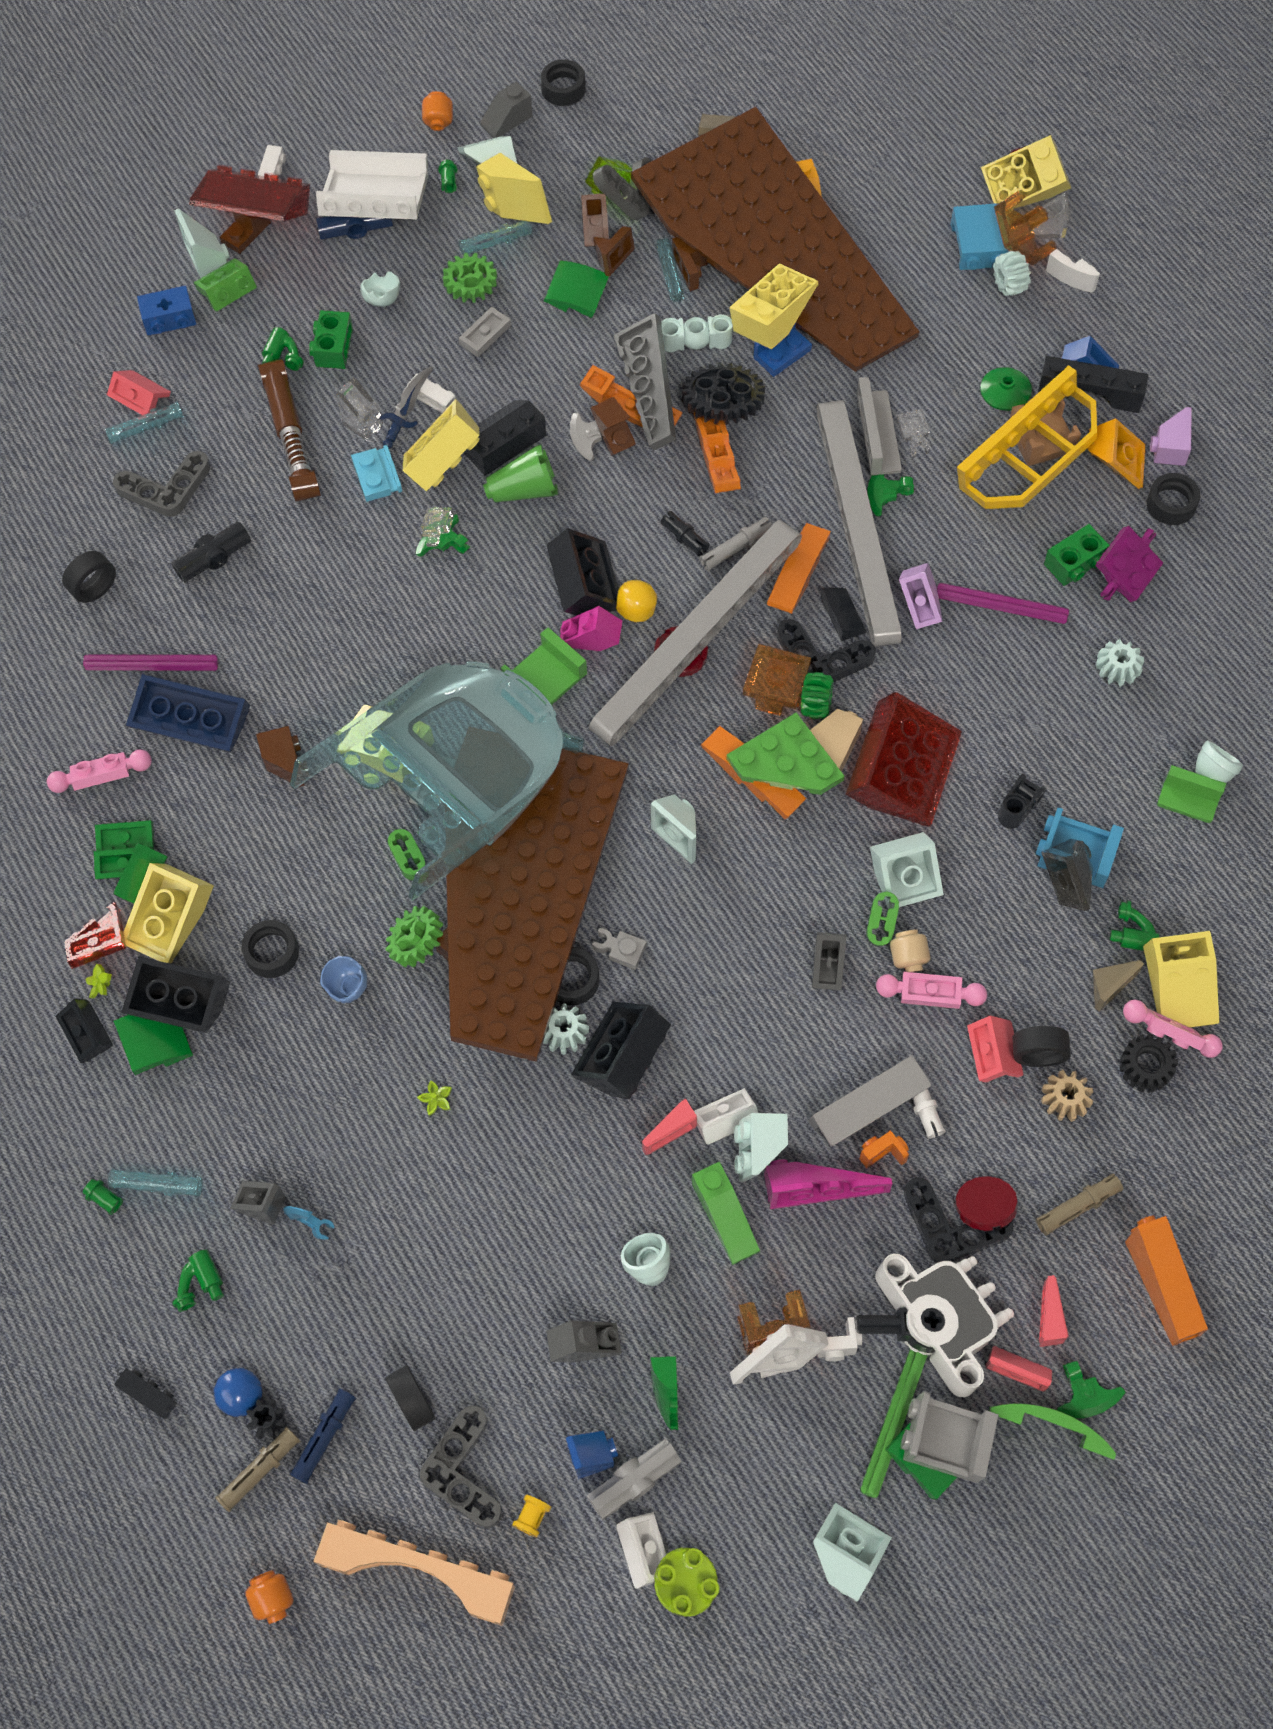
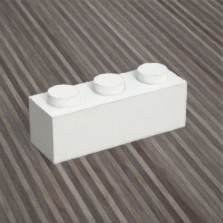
(272, 160)
(435, 396)

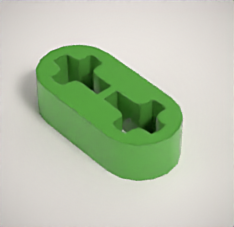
(401, 857)
(889, 919)

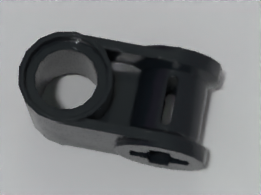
(1022, 798)

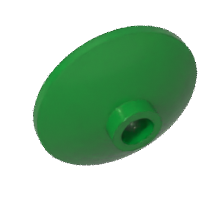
(1004, 396)

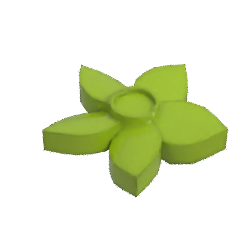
(98, 981)
(435, 1098)

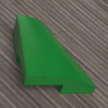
(665, 1388)

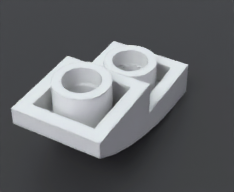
(1078, 274)

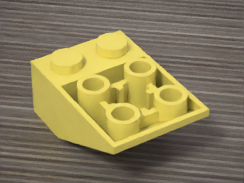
(1031, 170)
(772, 306)
(1184, 978)

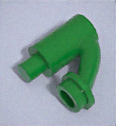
(275, 345)
(1129, 937)
(204, 1269)

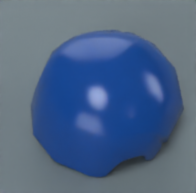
(237, 1392)

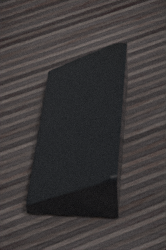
(842, 613)
(83, 1029)

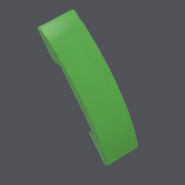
(1090, 1441)

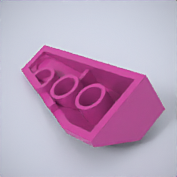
(807, 1184)

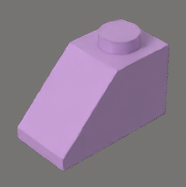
(1173, 440)
(921, 595)

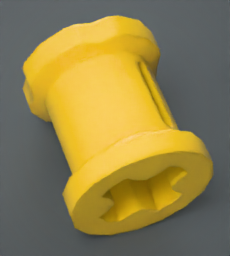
(531, 1516)

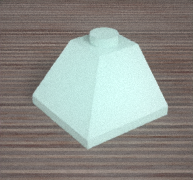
(484, 150)
(201, 245)
(676, 824)
(849, 1550)

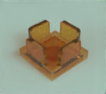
(776, 679)

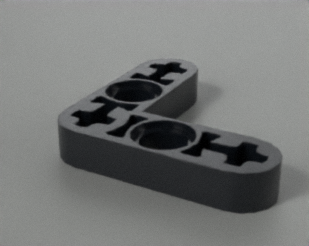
(824, 663)
(942, 1232)

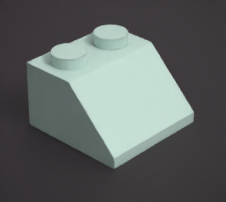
(907, 869)

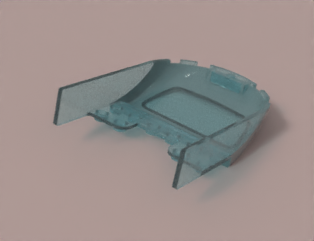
(459, 744)

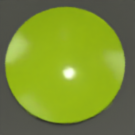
(686, 1582)

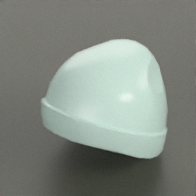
(1217, 763)
(647, 1258)

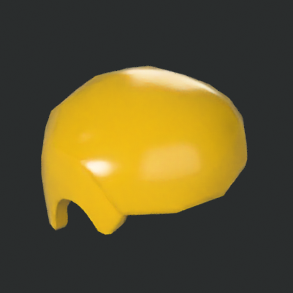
(636, 600)

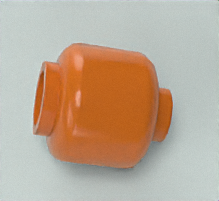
(437, 110)
(269, 1596)

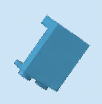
(977, 236)
(1100, 842)

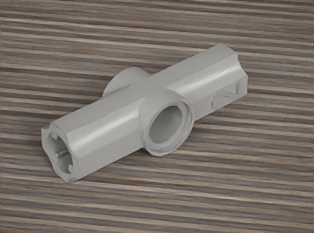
(634, 1479)

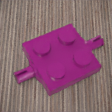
(1129, 564)

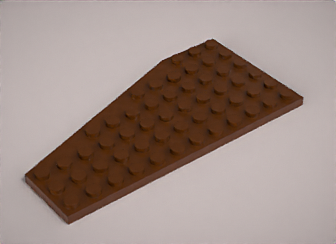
(752, 208)
(522, 905)

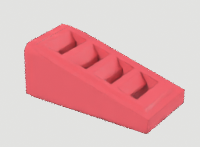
(675, 1124)
(1052, 1322)

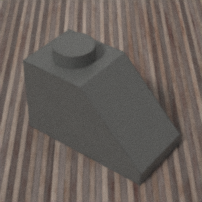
(507, 110)

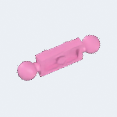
(99, 771)
(931, 990)
(1160, 1025)

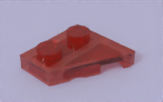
(96, 939)

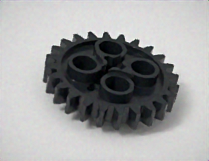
(723, 393)

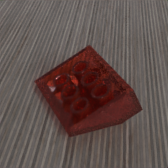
(252, 194)
(904, 760)

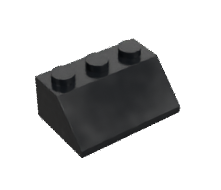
(507, 435)
(582, 572)
(175, 995)
(622, 1049)

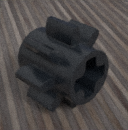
(267, 1427)

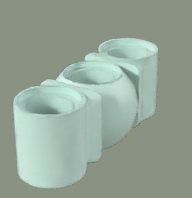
(697, 333)

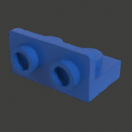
(783, 354)

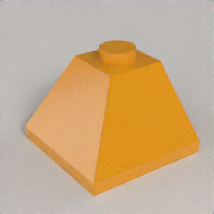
(1120, 451)

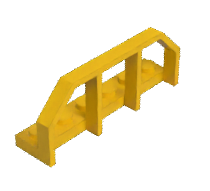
(1010, 434)

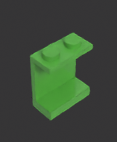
(552, 667)

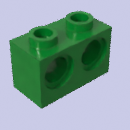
(332, 339)
(1074, 551)

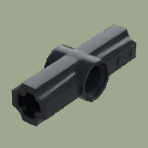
(211, 552)

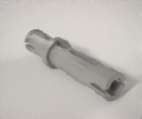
(744, 538)

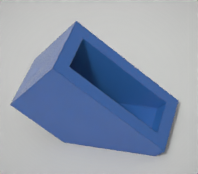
(1088, 351)
(591, 1453)

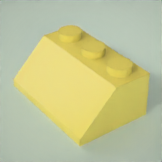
(441, 446)

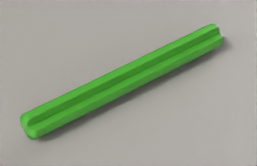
(893, 1423)

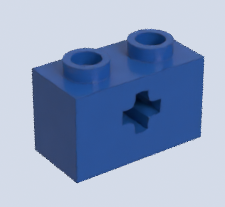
(166, 310)

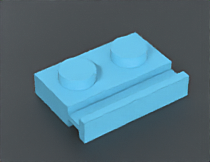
(376, 473)

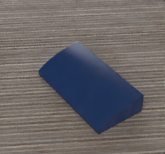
(188, 713)

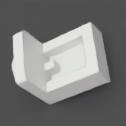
(842, 1345)

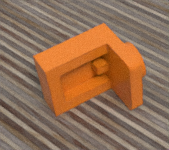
(876, 1148)

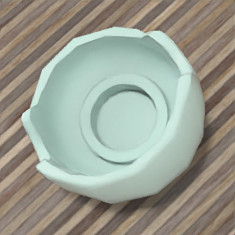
(380, 290)

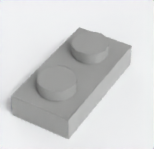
(484, 331)

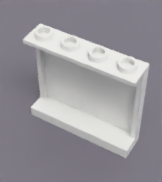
(373, 185)

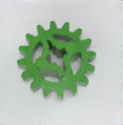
(469, 277)
(414, 936)

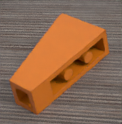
(1166, 1279)

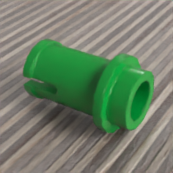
(448, 178)
(98, 1193)

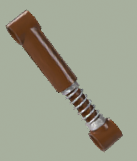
(288, 429)

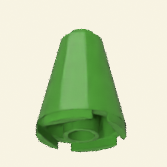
(523, 478)

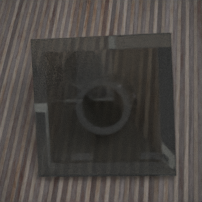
(1070, 873)

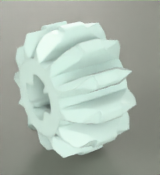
(1011, 273)
(1119, 662)
(575, 1029)

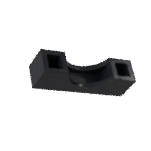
(1121, 387)

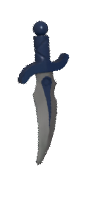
(404, 407)

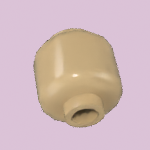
(910, 951)

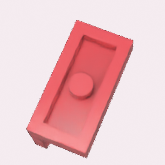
(135, 391)
(993, 1048)

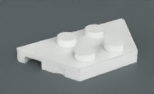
(781, 1352)

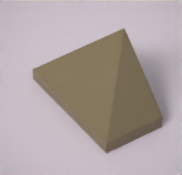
(1112, 980)

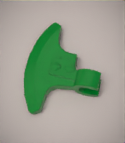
(883, 491)
(445, 541)
(1088, 1396)

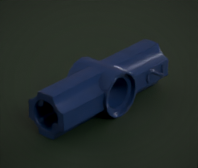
(351, 226)

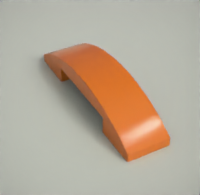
(601, 387)

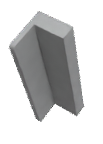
(878, 429)
(870, 1101)

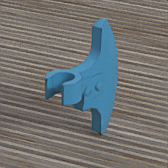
(306, 1217)

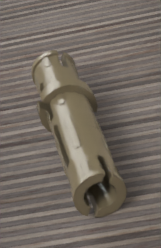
(1089, 1198)
(258, 1468)

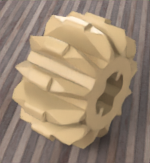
(1072, 1086)

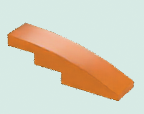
(718, 455)
(798, 569)
(781, 799)

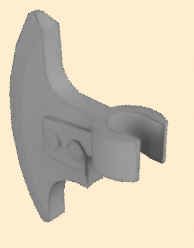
(584, 436)

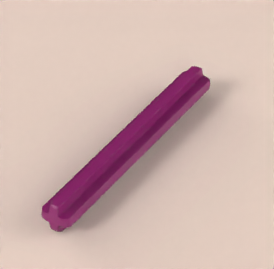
(1002, 603)
(151, 662)

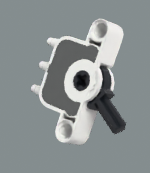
(949, 1305)

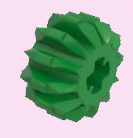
(817, 695)

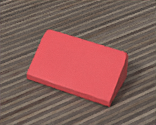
(1019, 1369)

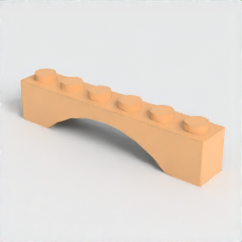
(351, 1552)

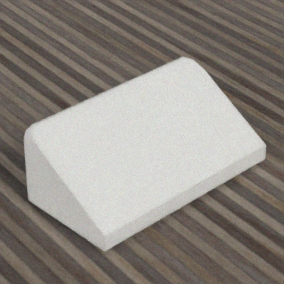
(722, 1116)
(641, 1547)

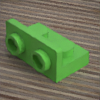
(226, 284)

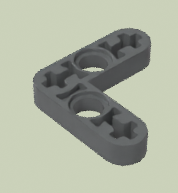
(611, 183)
(162, 493)
(450, 1465)

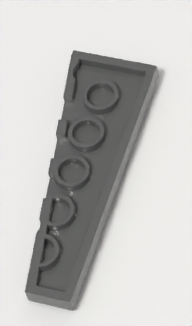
(645, 365)

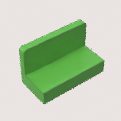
(1190, 794)

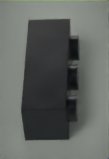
(146, 1392)

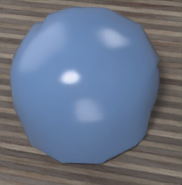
(343, 979)

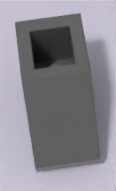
(583, 1341)

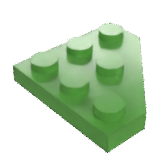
(787, 759)

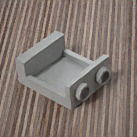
(949, 1438)

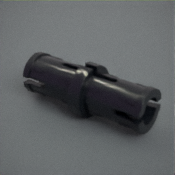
(685, 533)

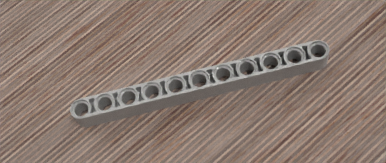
(858, 524)
(695, 633)

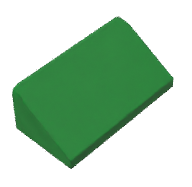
(135, 871)

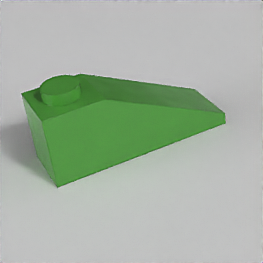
(725, 1212)

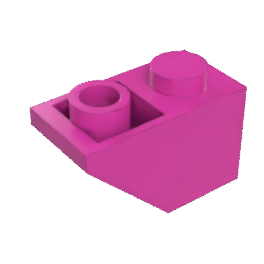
(592, 630)

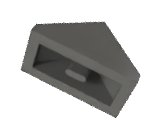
(828, 961)
(259, 1200)

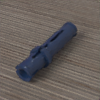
(323, 1435)

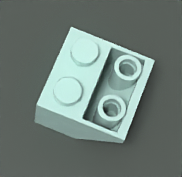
(760, 1141)

